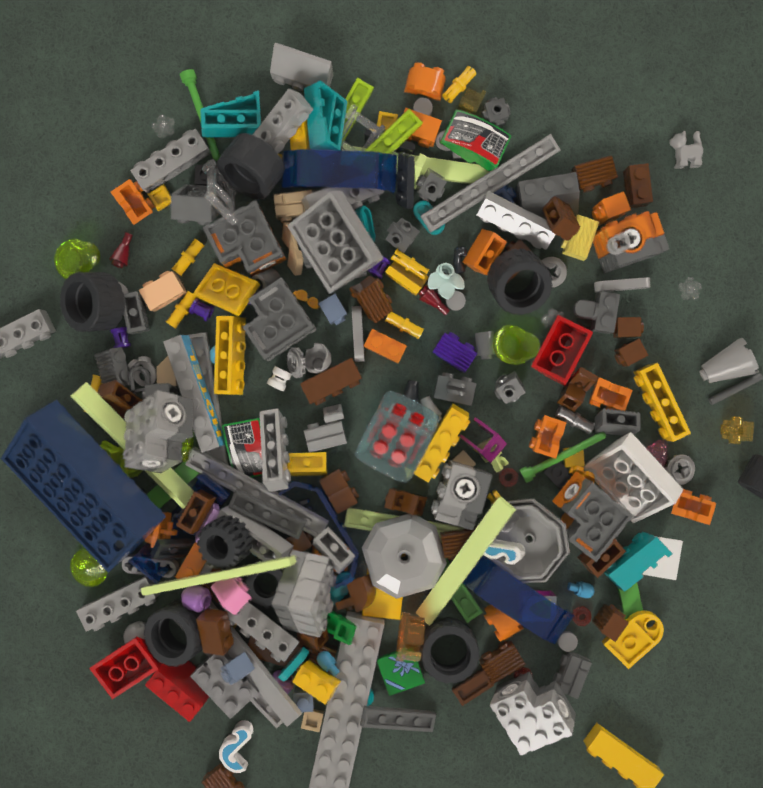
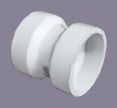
(276, 382)

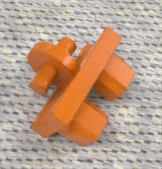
(162, 531)

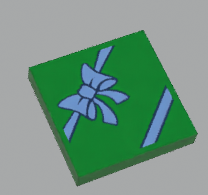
(399, 675)

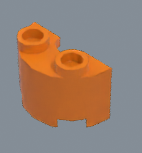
(425, 81)
(133, 201)
(610, 395)
(547, 436)
(694, 508)
(503, 623)

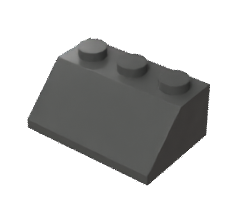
(537, 192)

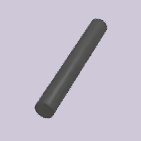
(734, 389)

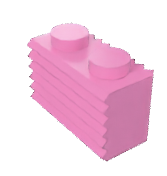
(232, 593)

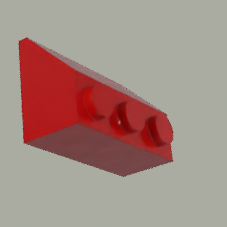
(561, 350)
(125, 667)
(178, 689)

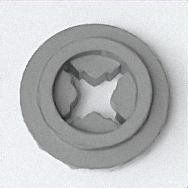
(560, 270)
(296, 362)
(687, 471)

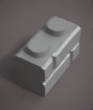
(325, 436)
(331, 546)

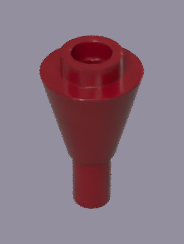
(120, 255)
(431, 298)

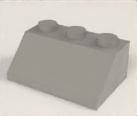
(299, 68)

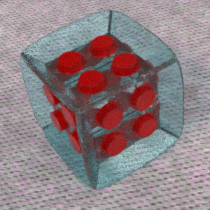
(397, 436)

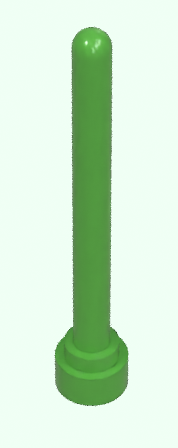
(189, 78)
(528, 472)

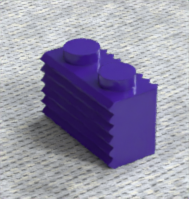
(455, 352)

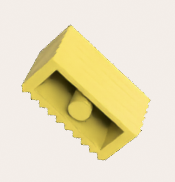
(580, 244)

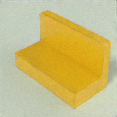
(405, 279)
(308, 464)

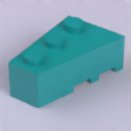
(232, 117)
(327, 118)
(639, 556)

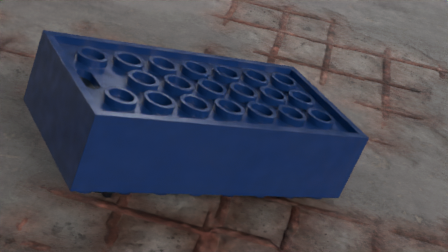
(81, 485)

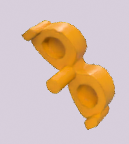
(303, 296)
(589, 475)

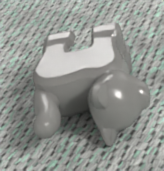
(685, 152)

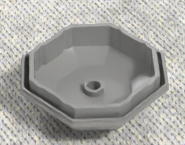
(398, 536)
(548, 545)

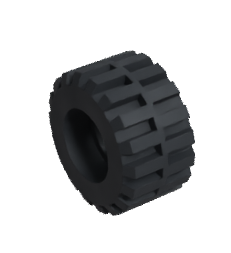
(214, 549)
(257, 595)

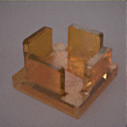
(410, 637)

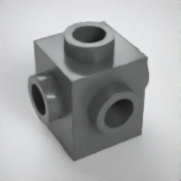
(497, 118)
(431, 179)
(402, 234)
(509, 387)

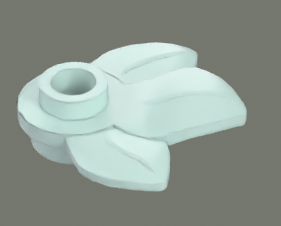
(445, 283)

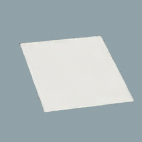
(667, 566)

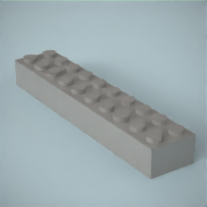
(344, 710)

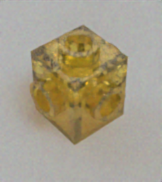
(737, 430)

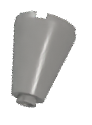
(730, 363)

